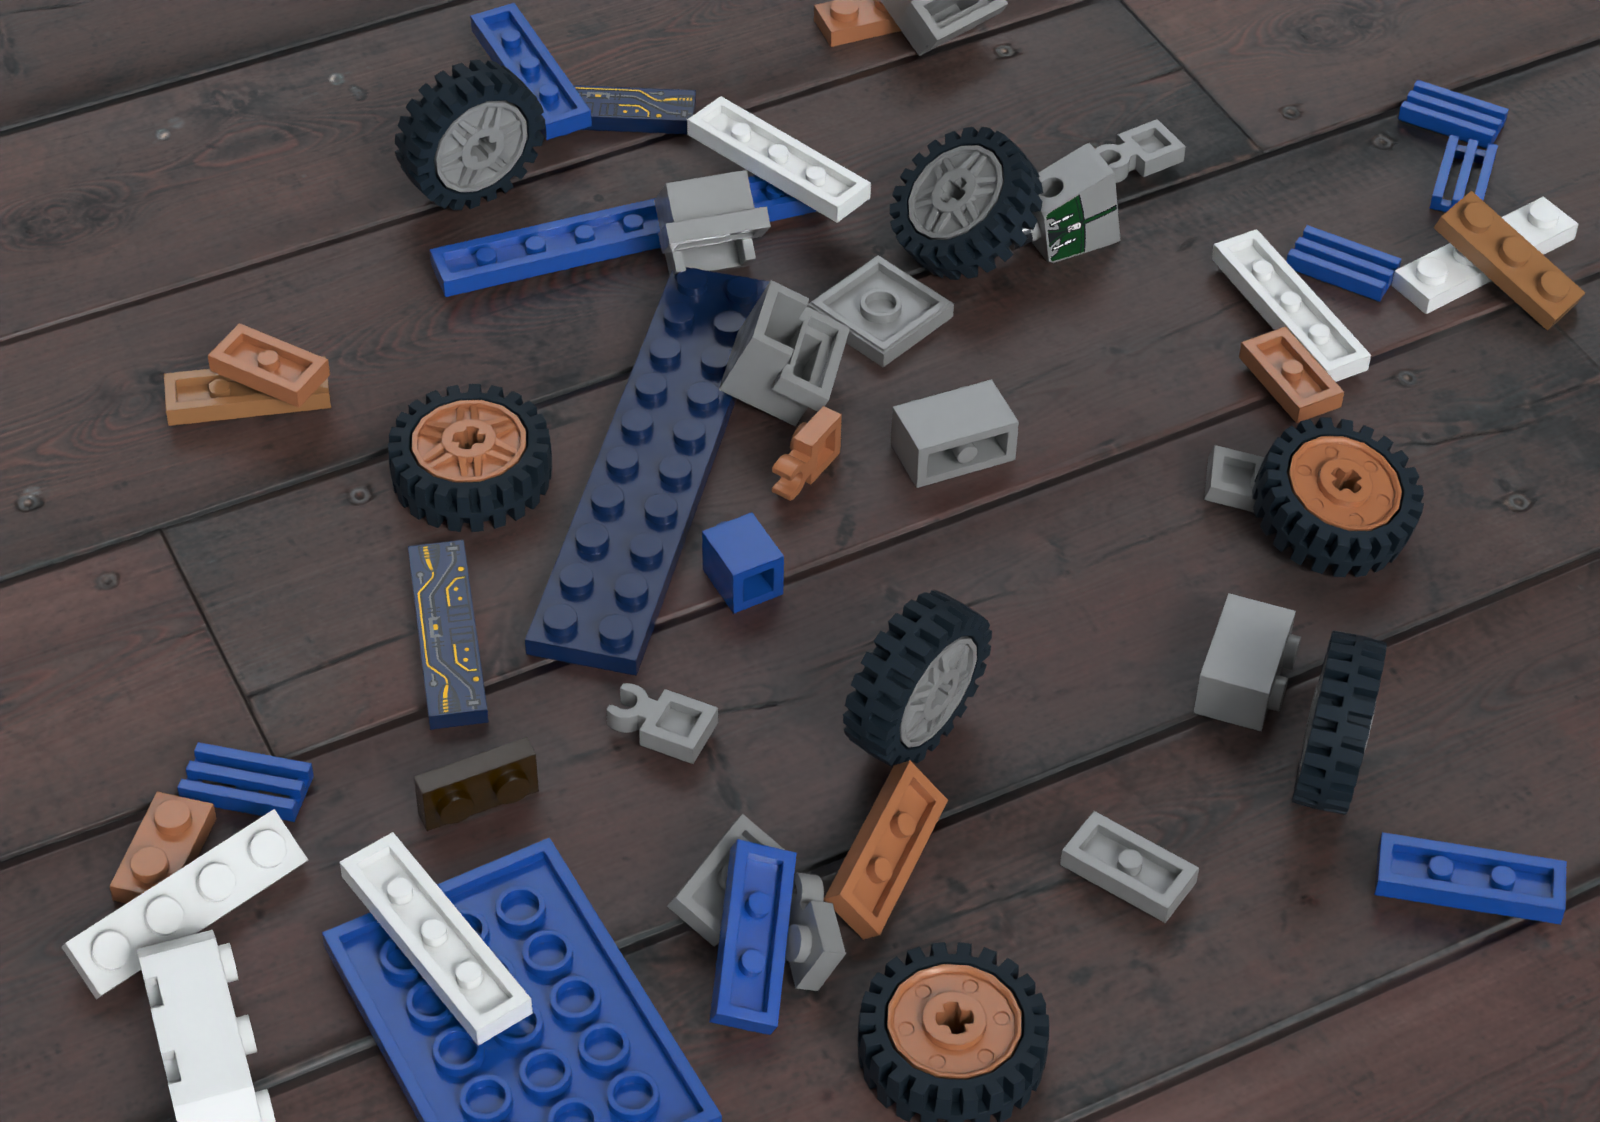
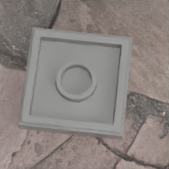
(884, 310)

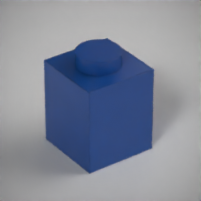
(742, 562)

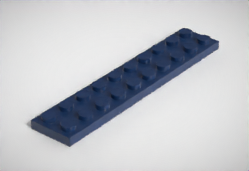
(646, 479)

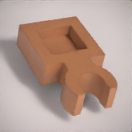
(812, 451)

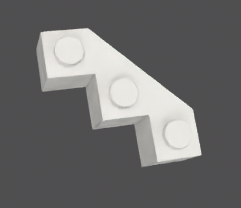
(199, 1032)

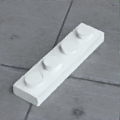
(779, 159)
(1449, 274)
(1289, 302)
(185, 902)
(436, 938)

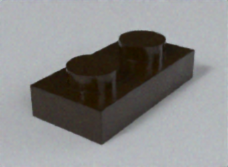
(476, 784)

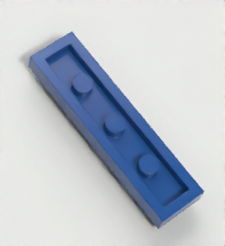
(515, 45)

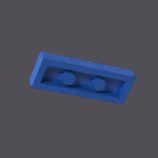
(1471, 878)
(753, 937)

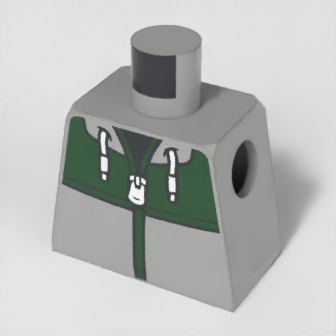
(1076, 208)

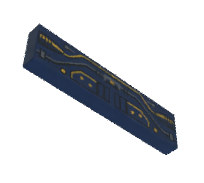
(638, 109)
(447, 635)

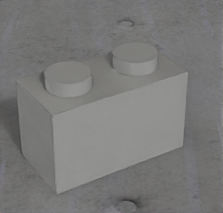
(954, 433)
(1246, 662)

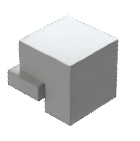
(938, 21)
(709, 222)
(785, 356)

